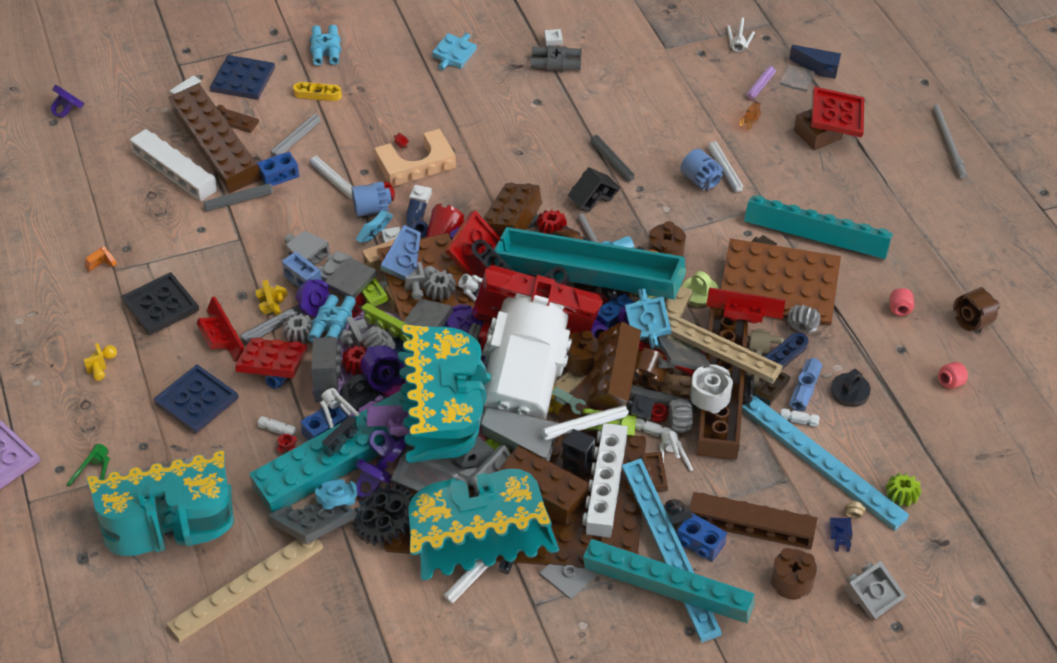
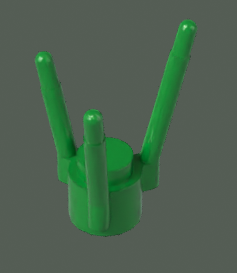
(96, 456)

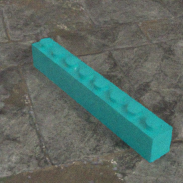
(818, 226)
(669, 581)

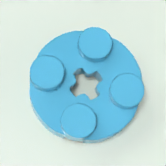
(336, 493)

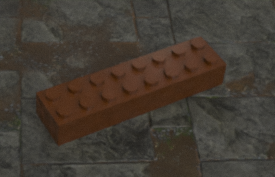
(214, 138)

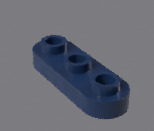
(789, 350)

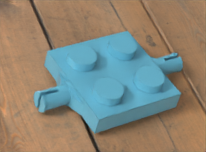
(454, 51)
(650, 317)

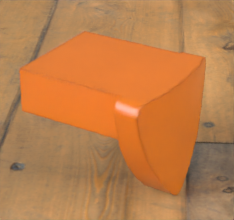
(98, 257)

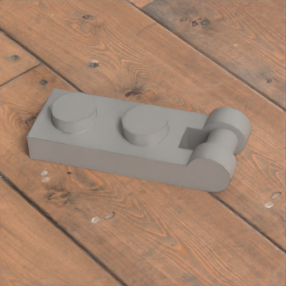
(490, 466)

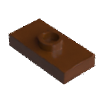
(655, 468)

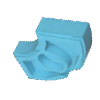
(374, 226)

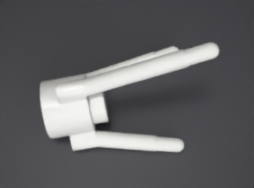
(739, 43)
(469, 284)
(332, 399)
(671, 444)

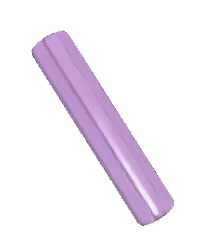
(761, 82)

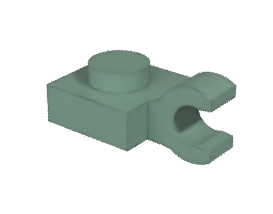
(563, 398)

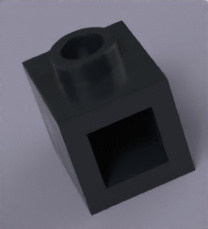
(640, 406)

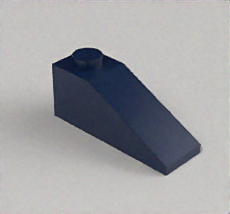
(820, 61)

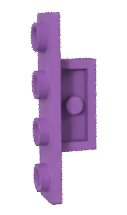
(388, 416)

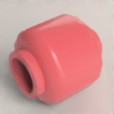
(901, 301)
(953, 375)

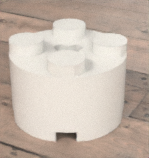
(711, 388)

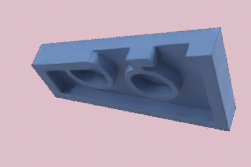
(403, 254)

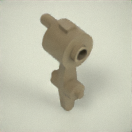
(759, 343)

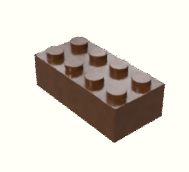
(514, 207)
(614, 367)
(559, 489)

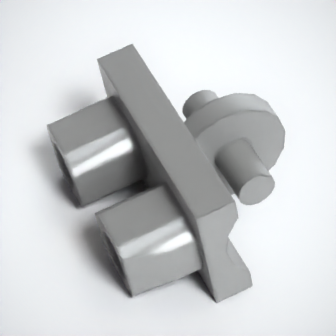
(354, 332)

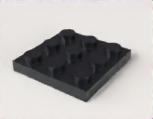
(160, 303)

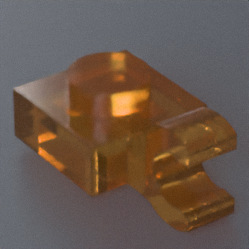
(752, 113)

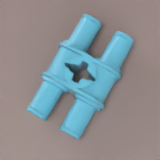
(325, 45)
(331, 318)

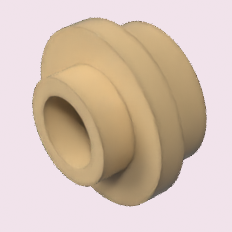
(854, 510)

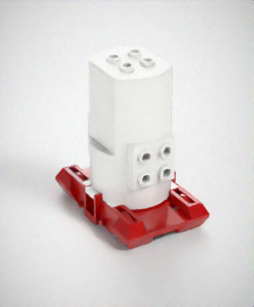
(528, 336)

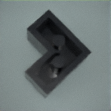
(591, 188)

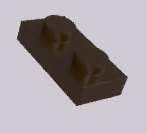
(768, 392)

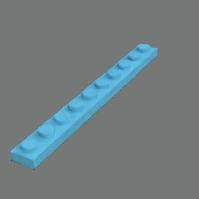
(825, 463)
(667, 541)

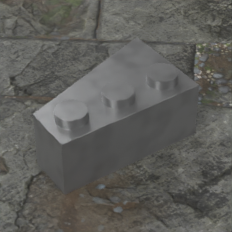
(325, 365)

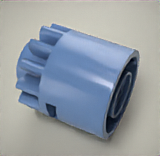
(701, 169)
(370, 199)

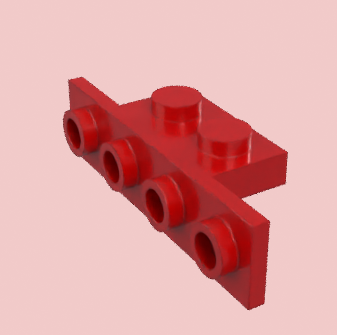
(744, 305)
(219, 331)

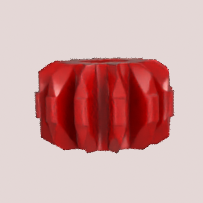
(550, 221)
(352, 359)

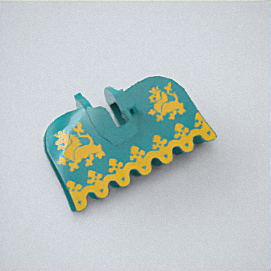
(442, 391)
(189, 499)
(460, 530)

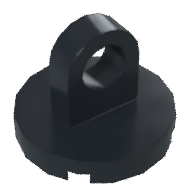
(851, 388)
(358, 392)

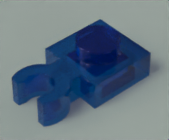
(841, 532)

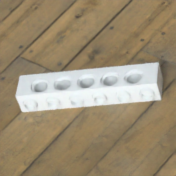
(606, 480)

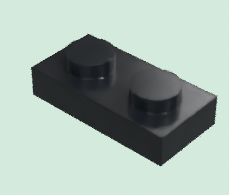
(335, 441)
(677, 511)

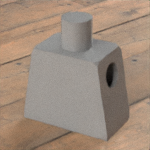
(307, 245)

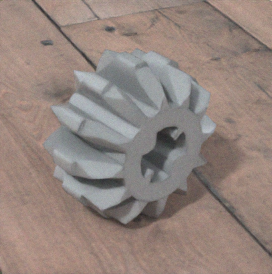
(439, 285)
(803, 319)
(297, 328)
(377, 337)
(680, 415)

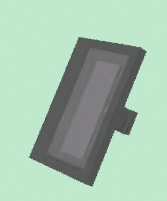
(679, 353)
(423, 473)

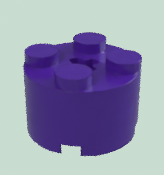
(381, 368)

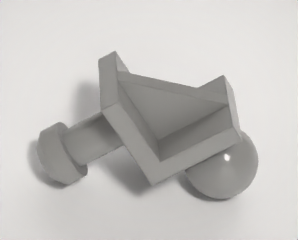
(417, 279)

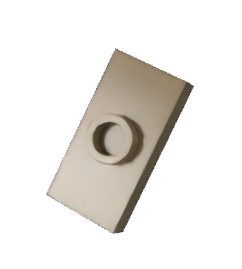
(569, 382)

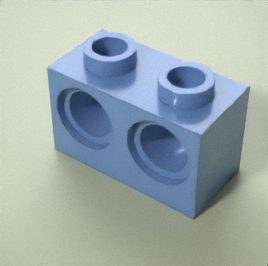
(299, 269)

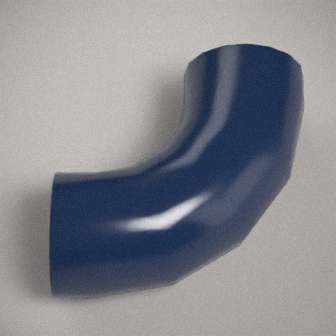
(415, 216)

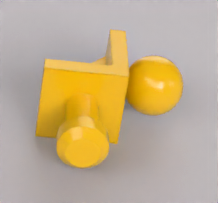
(96, 363)

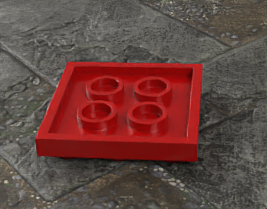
(837, 112)
(461, 245)
(271, 357)

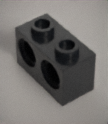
(578, 452)

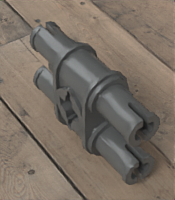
(556, 57)

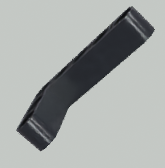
(490, 254)

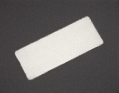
(186, 84)

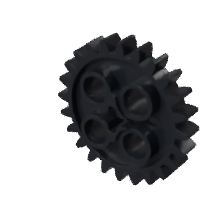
(389, 521)

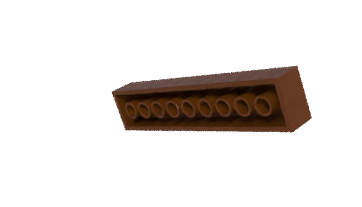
(721, 431)

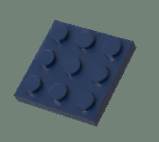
(242, 77)
(196, 398)

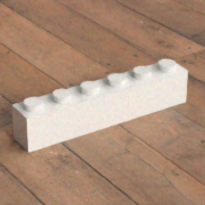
(173, 165)

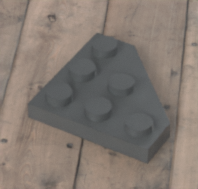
(311, 521)

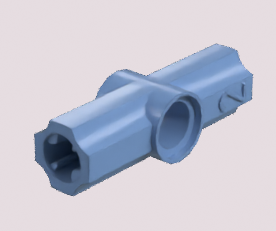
(806, 384)

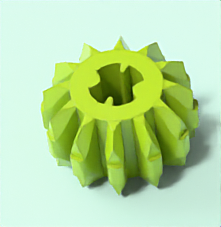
(903, 489)

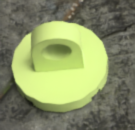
(700, 285)

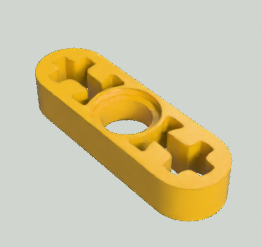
(301, 90)

